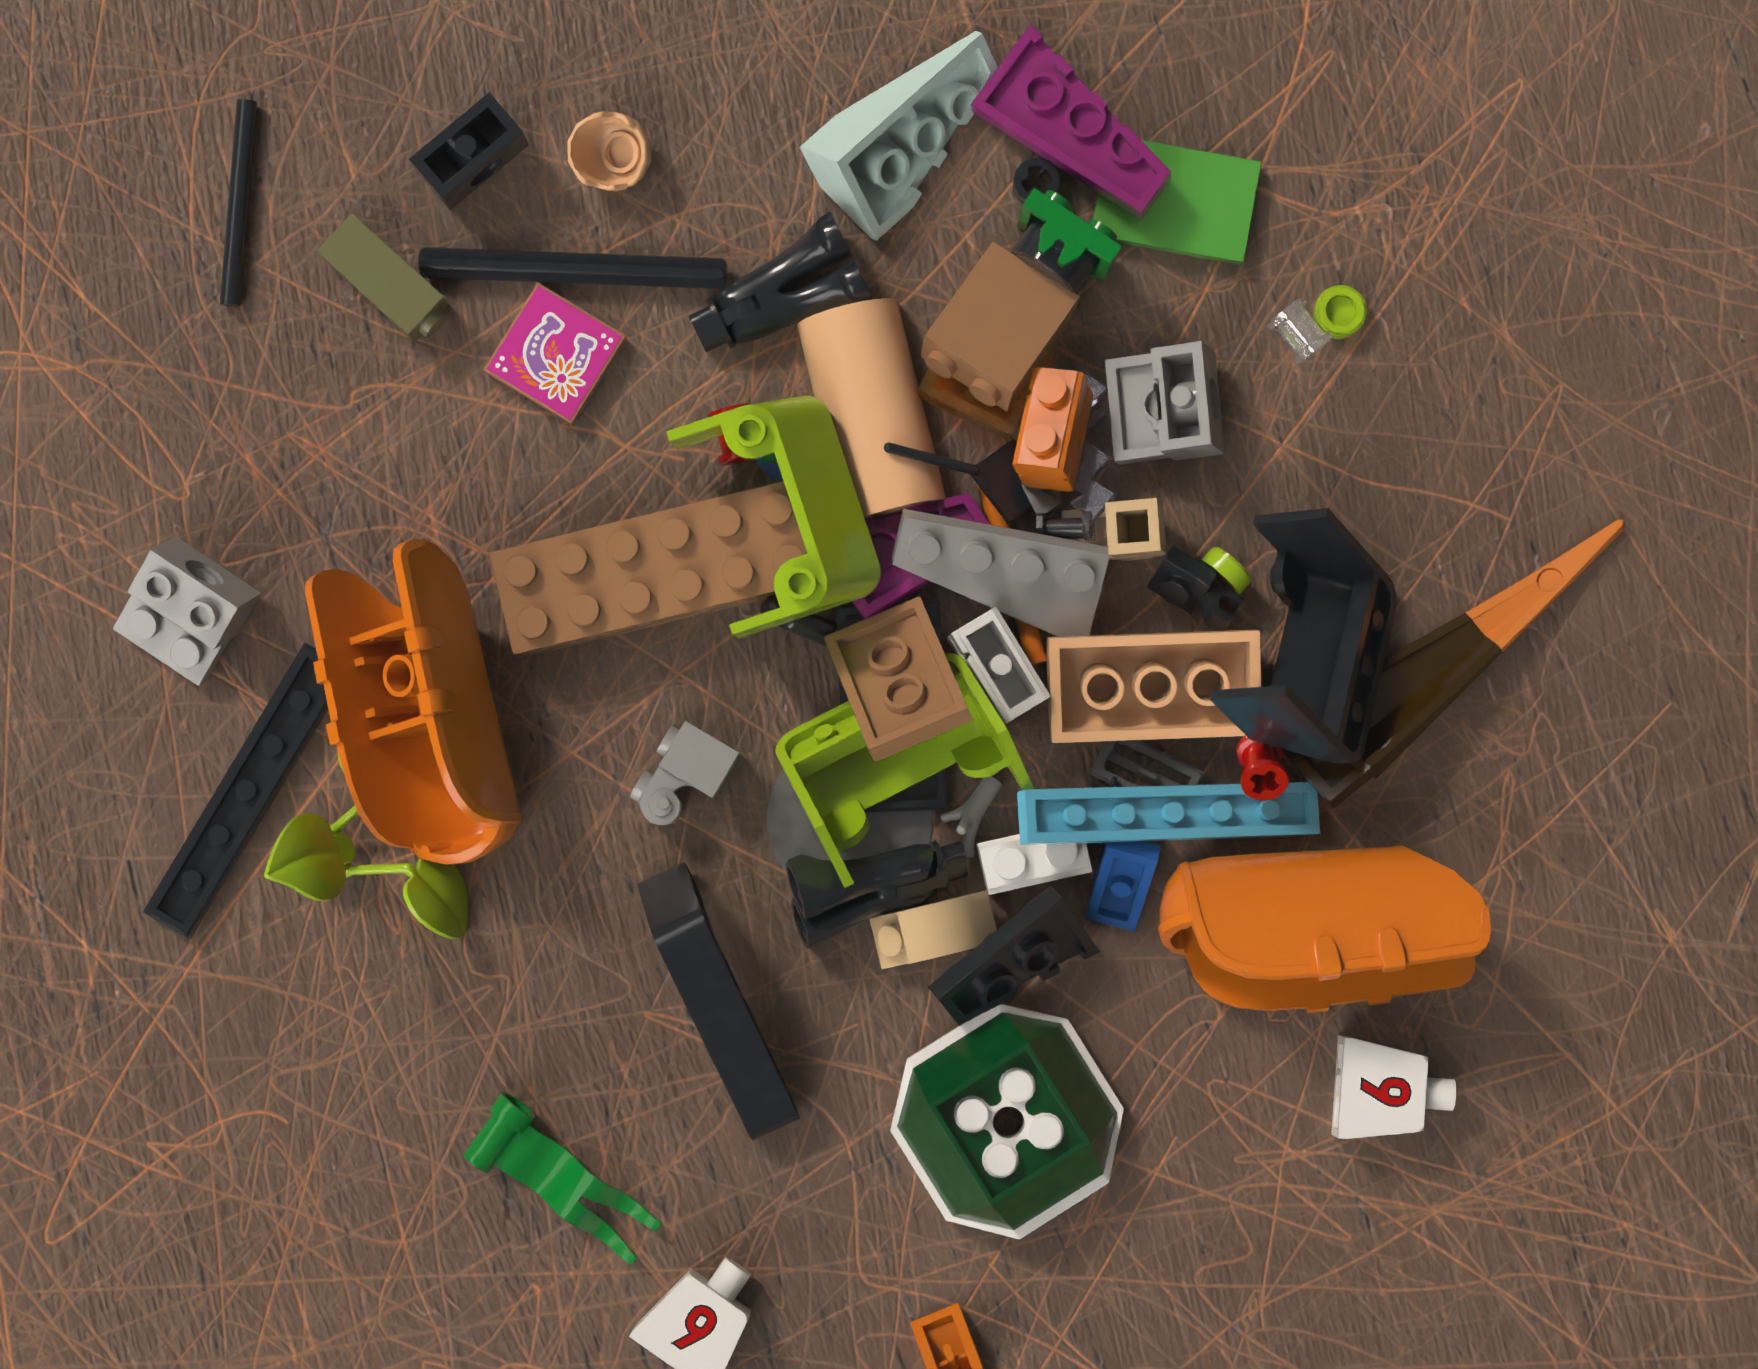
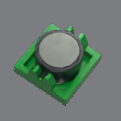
(1063, 243)

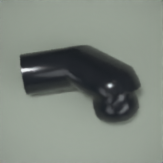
(810, 627)

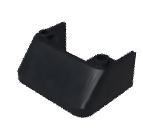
(1329, 644)

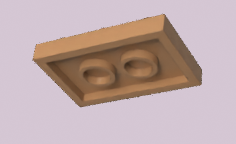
(897, 679)

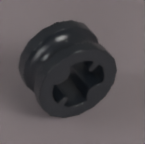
(1034, 164)

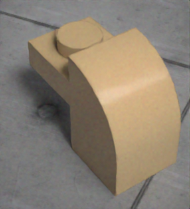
(1129, 529)
(933, 929)

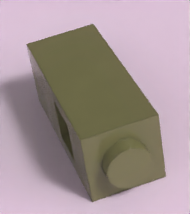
(385, 279)

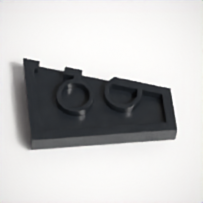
(1021, 949)

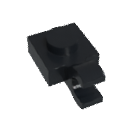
(1190, 584)

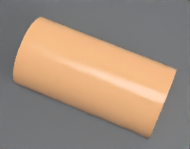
(870, 387)
(1147, 684)

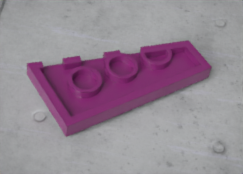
(1059, 118)

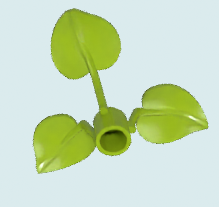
(318, 859)

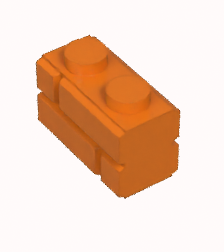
(1053, 429)

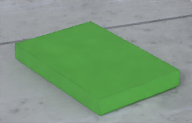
(1198, 213)

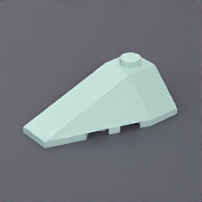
(889, 140)

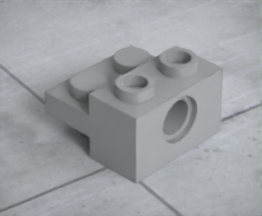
(1188, 404)
(185, 609)

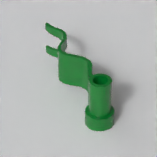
(551, 1172)

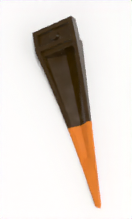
(1435, 669)

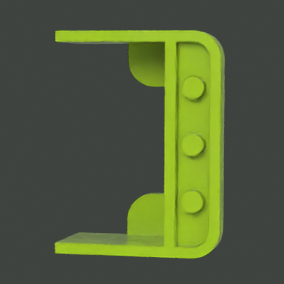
(839, 548)
(840, 780)

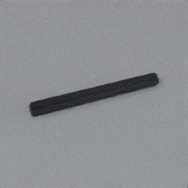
(572, 268)

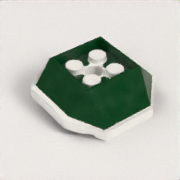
(996, 1063)

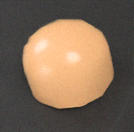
(609, 151)

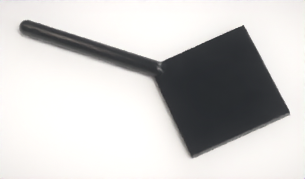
(993, 475)

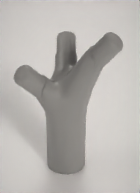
(973, 811)

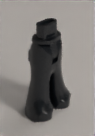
(755, 302)
(881, 884)

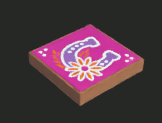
(555, 354)

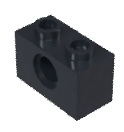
(469, 151)

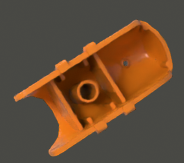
(414, 708)
(1323, 927)

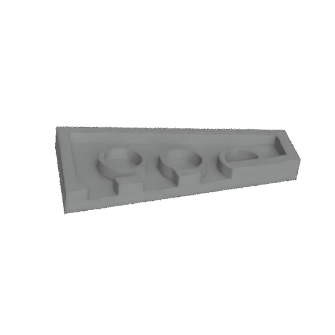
(1022, 573)

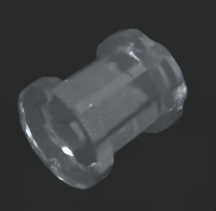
(1299, 331)

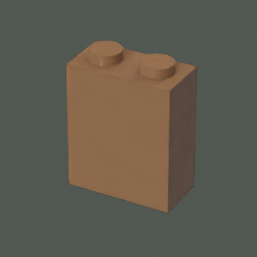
(998, 327)

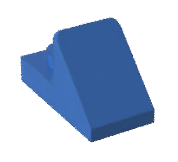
(1122, 883)

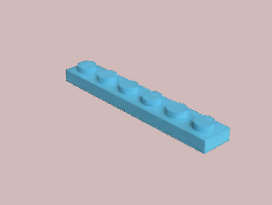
(1163, 814)

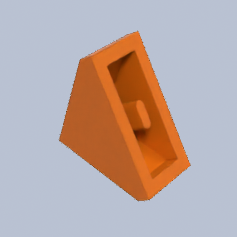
(946, 1340)

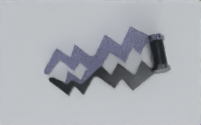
(1094, 495)

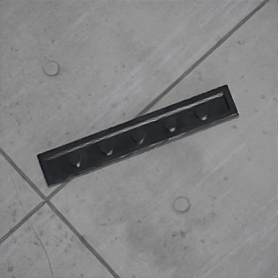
(241, 798)

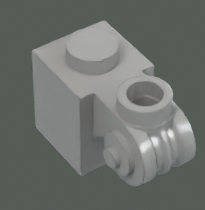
(688, 760)

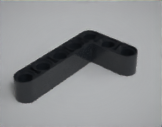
(715, 1001)

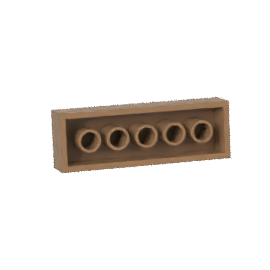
(645, 569)

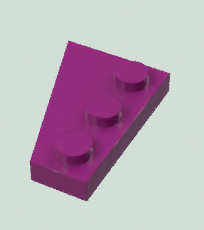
(895, 581)

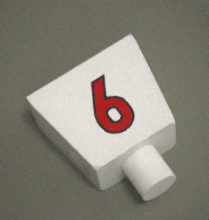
(1384, 1090)
(697, 1319)

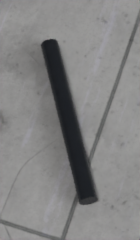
(238, 203)

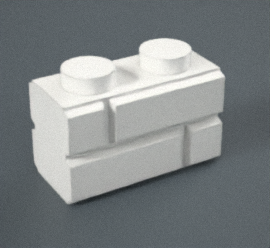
(999, 665)
(1014, 866)

